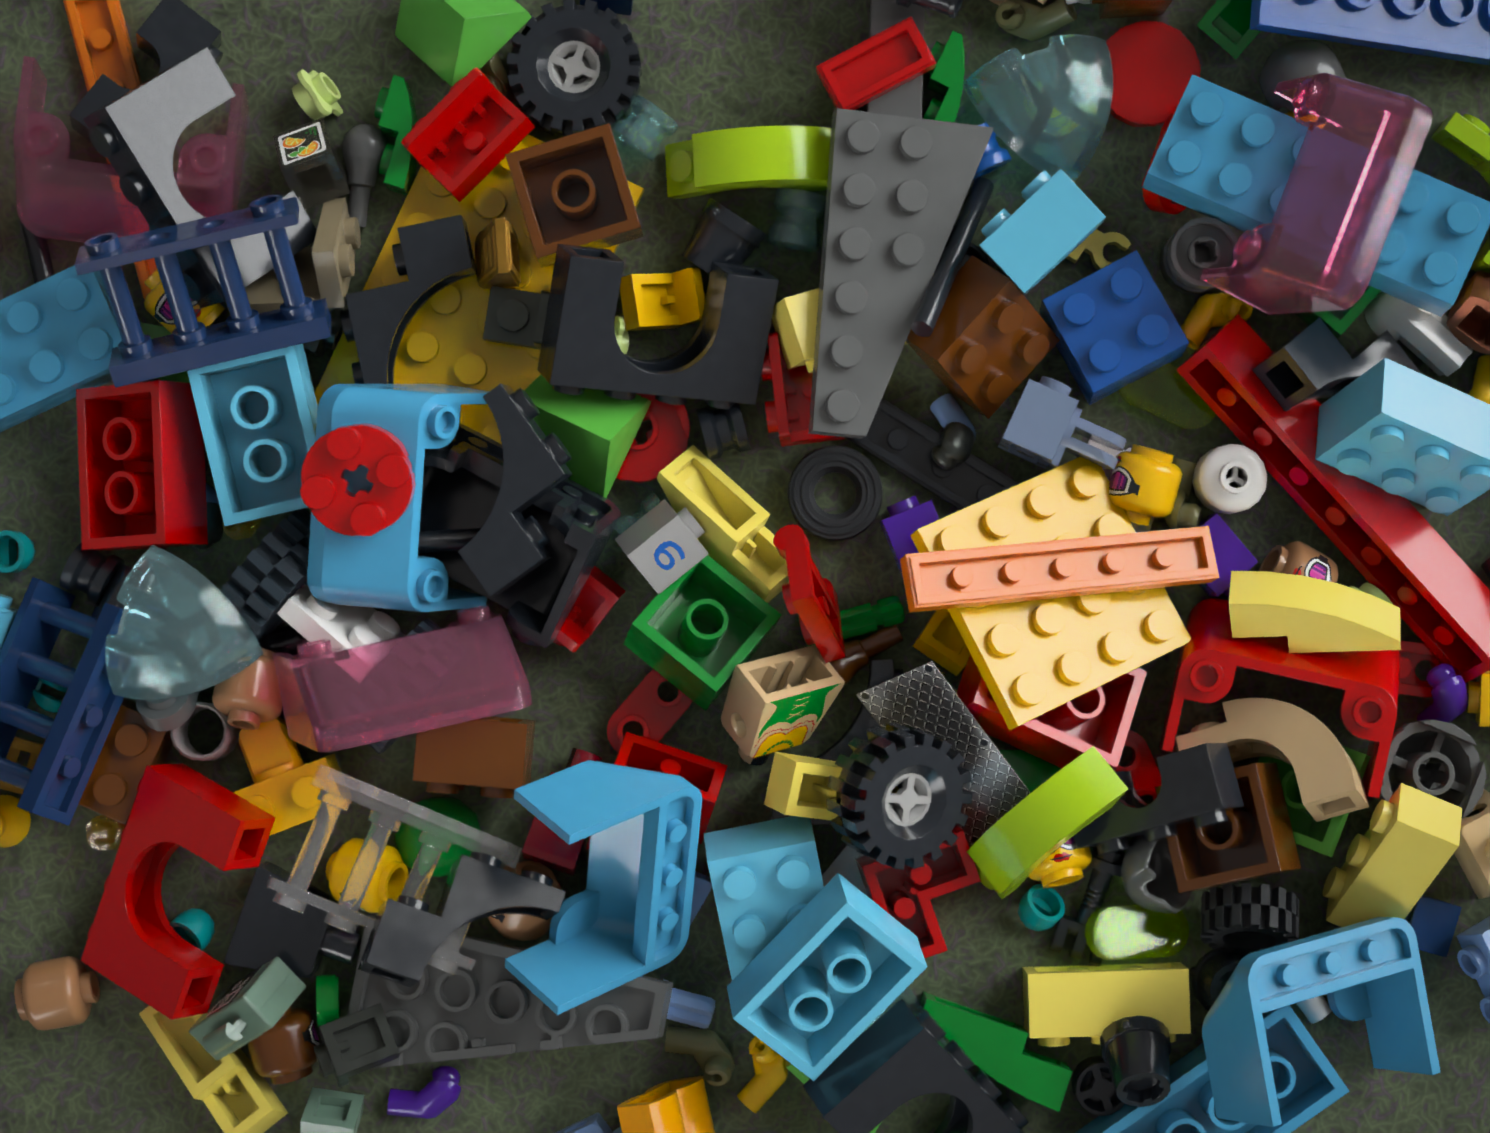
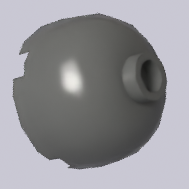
(1437, 761)

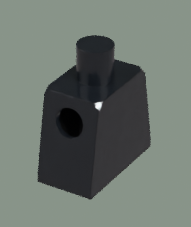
(274, 930)

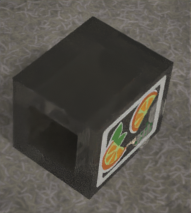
(311, 163)

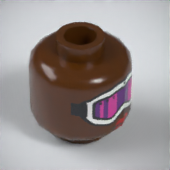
(287, 1048)

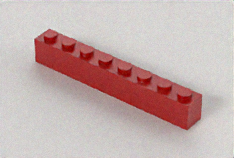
(1371, 527)

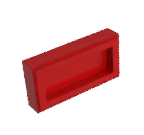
(876, 66)

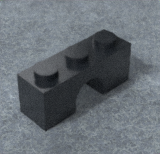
(167, 37)
(1194, 787)

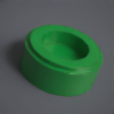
(327, 999)

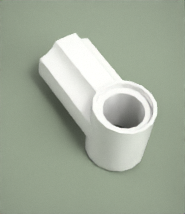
(1419, 331)

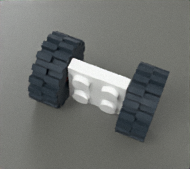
(275, 589)

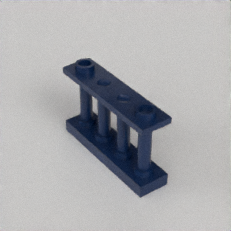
(193, 343)
(85, 713)

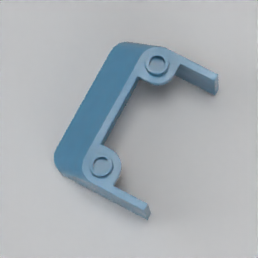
(386, 566)
(637, 879)
(1366, 972)

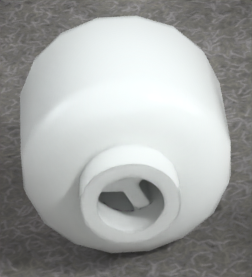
(1213, 487)

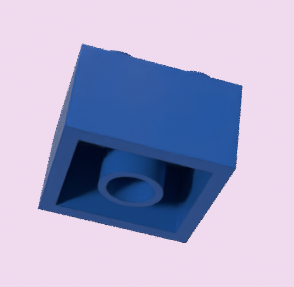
(1113, 327)

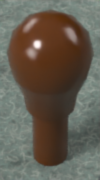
(861, 651)

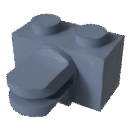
(1044, 427)

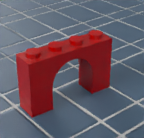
(130, 930)

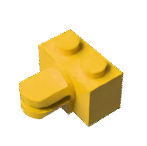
(280, 775)

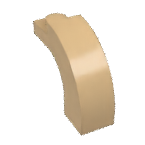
(1286, 732)

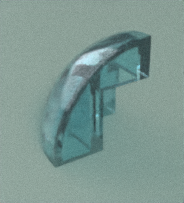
(1048, 101)
(175, 632)

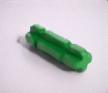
(866, 618)

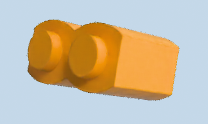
(668, 1108)

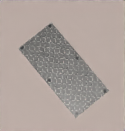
(931, 705)

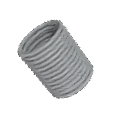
(182, 744)

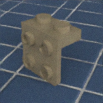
(323, 268)

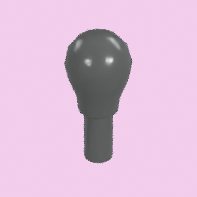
(362, 157)

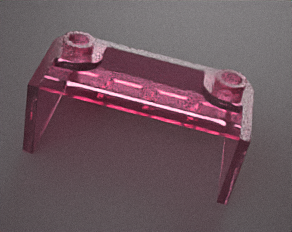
(84, 198)
(1335, 200)
(401, 684)

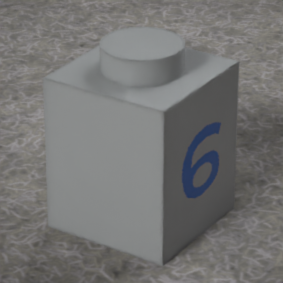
(663, 545)

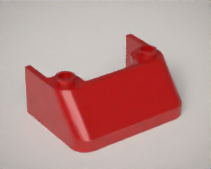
(1210, 662)

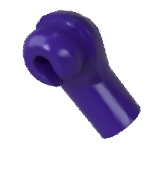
(1448, 694)
(430, 1100)

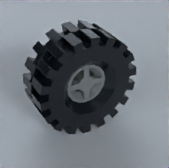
(583, 44)
(904, 824)

